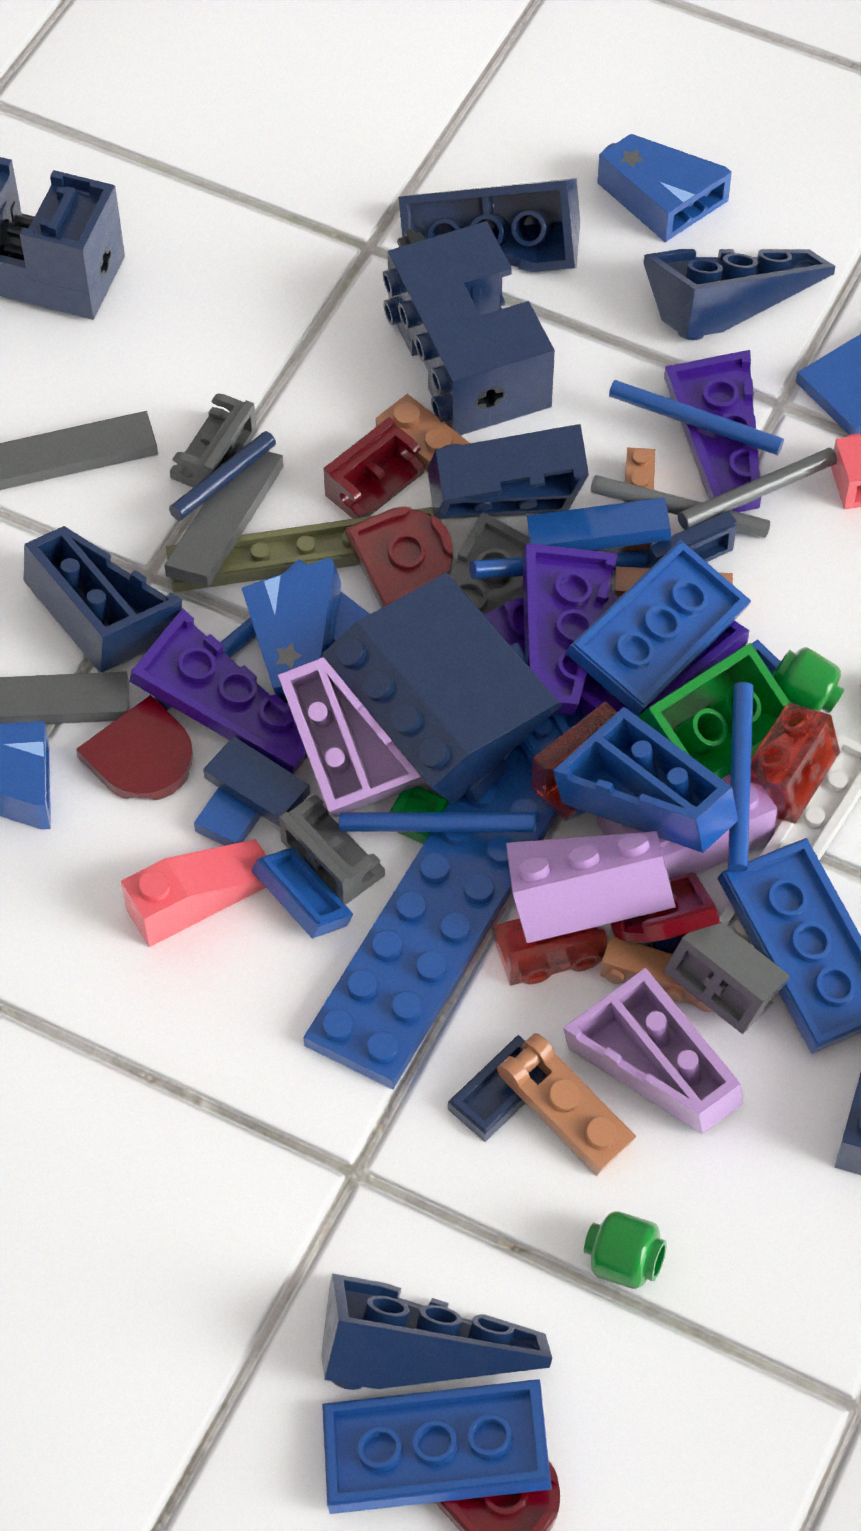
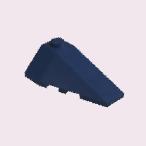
(531, 221)
(720, 292)
(393, 1342)

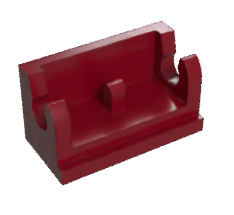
(373, 470)

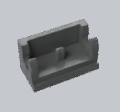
(216, 440)
(328, 851)
(726, 974)

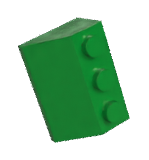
(702, 710)

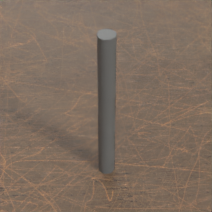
(757, 488)
(675, 504)

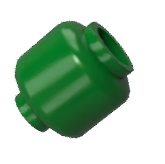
(809, 680)
(625, 1249)

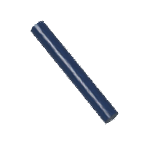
(222, 476)

